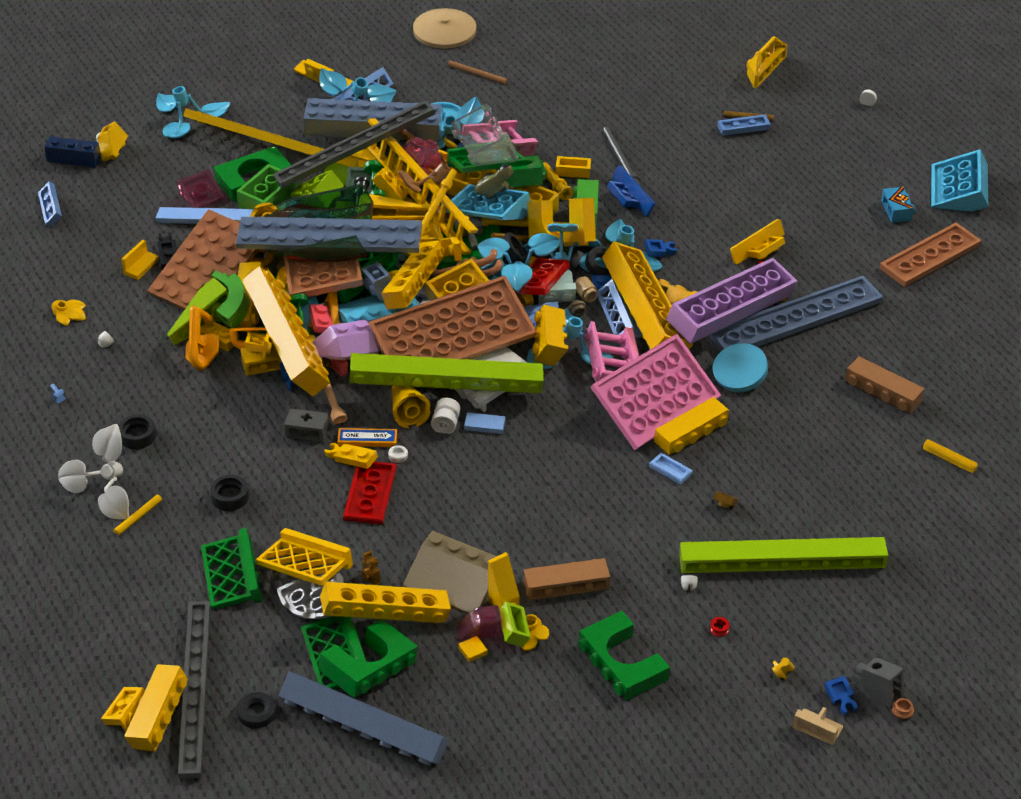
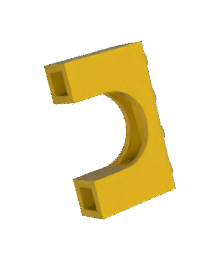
(580, 213)

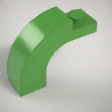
(237, 303)

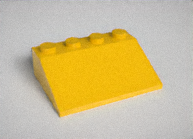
(455, 280)

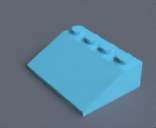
(960, 183)
(501, 206)
(367, 309)

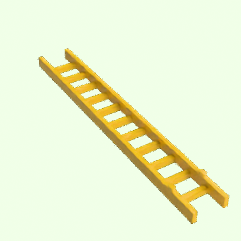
(265, 136)
(430, 185)

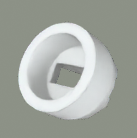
(105, 339)
(689, 580)

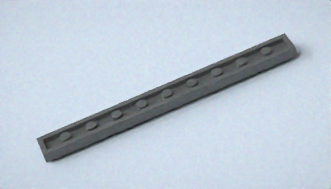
(354, 144)
(195, 691)

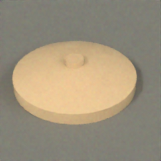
(444, 28)

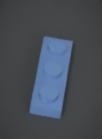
(743, 125)
(49, 204)

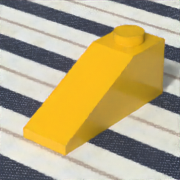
(501, 582)

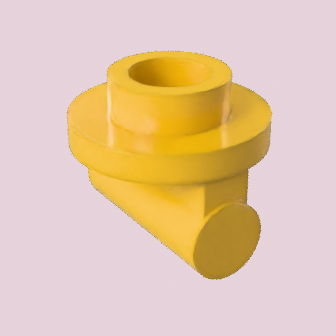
(782, 668)

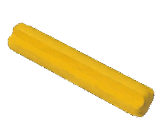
(950, 456)

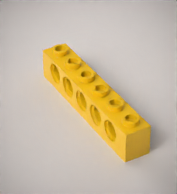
(412, 275)
(385, 602)

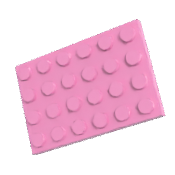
(654, 390)

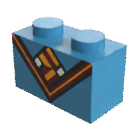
(897, 204)

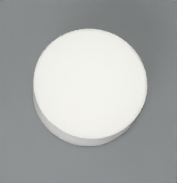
(868, 97)
(398, 454)

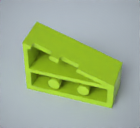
(320, 183)

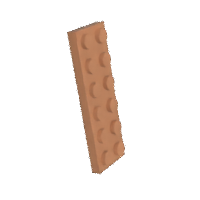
(930, 254)

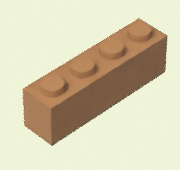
(884, 384)
(566, 579)

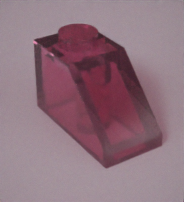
(481, 622)

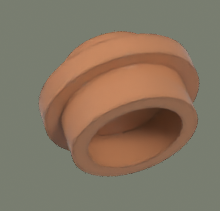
(903, 708)

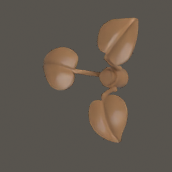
(437, 176)

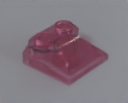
(424, 152)
(200, 189)

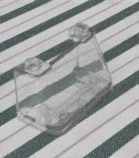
(484, 138)

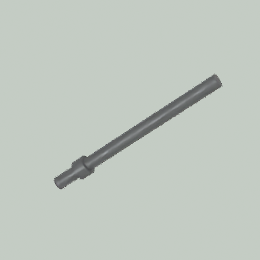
(619, 154)

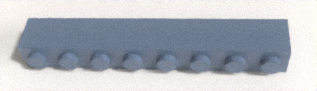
(364, 718)

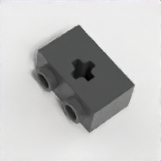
(306, 425)

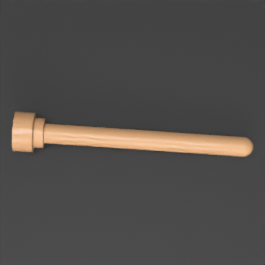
(337, 415)

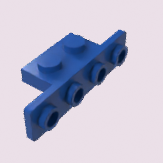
(630, 192)

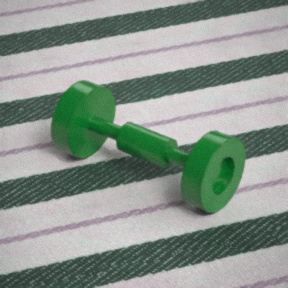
(371, 168)
(299, 301)

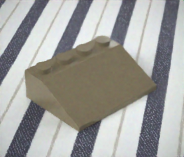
(451, 567)

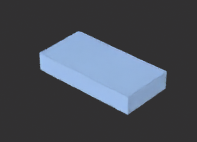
(484, 423)
(670, 468)

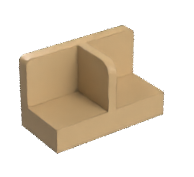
(817, 725)

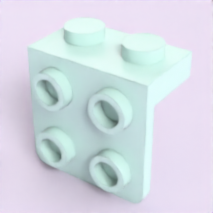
(562, 291)

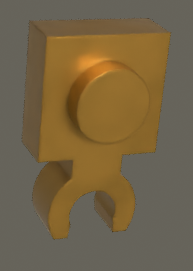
(369, 568)

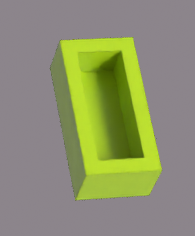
(514, 624)

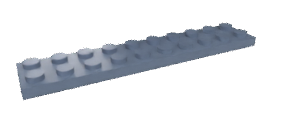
(289, 233)
(799, 314)

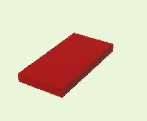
(545, 275)
(370, 493)

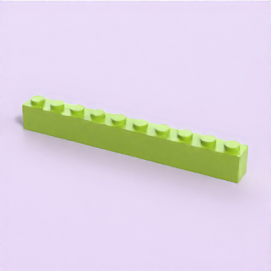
(446, 373)
(783, 555)

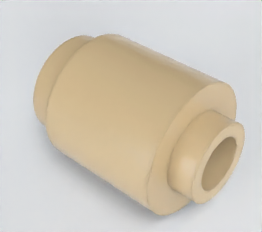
(586, 289)

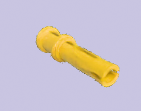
(558, 184)

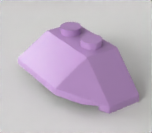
(346, 338)

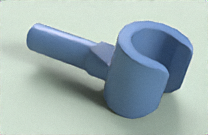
(58, 395)

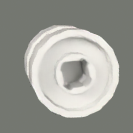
(445, 415)

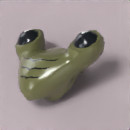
(492, 183)

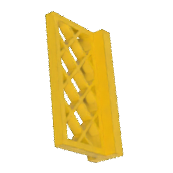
(307, 548)

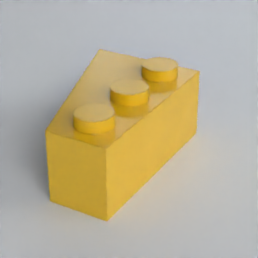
(549, 339)

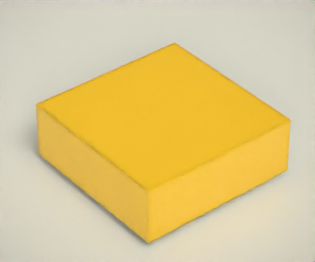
(472, 649)

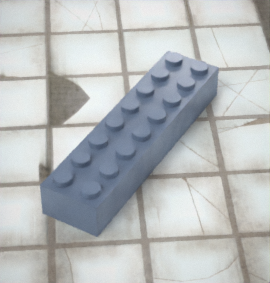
(350, 117)

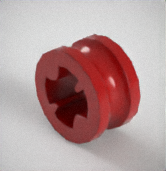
(719, 621)

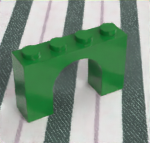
(229, 174)
(528, 174)
(359, 676)
(627, 679)

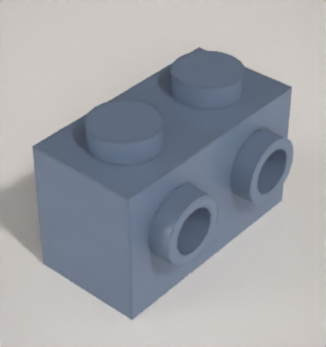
(375, 279)

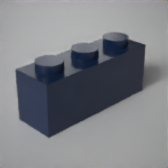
(72, 151)

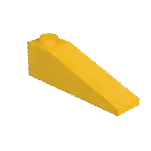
(392, 207)

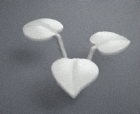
(72, 474)

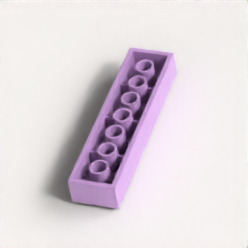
(731, 300)

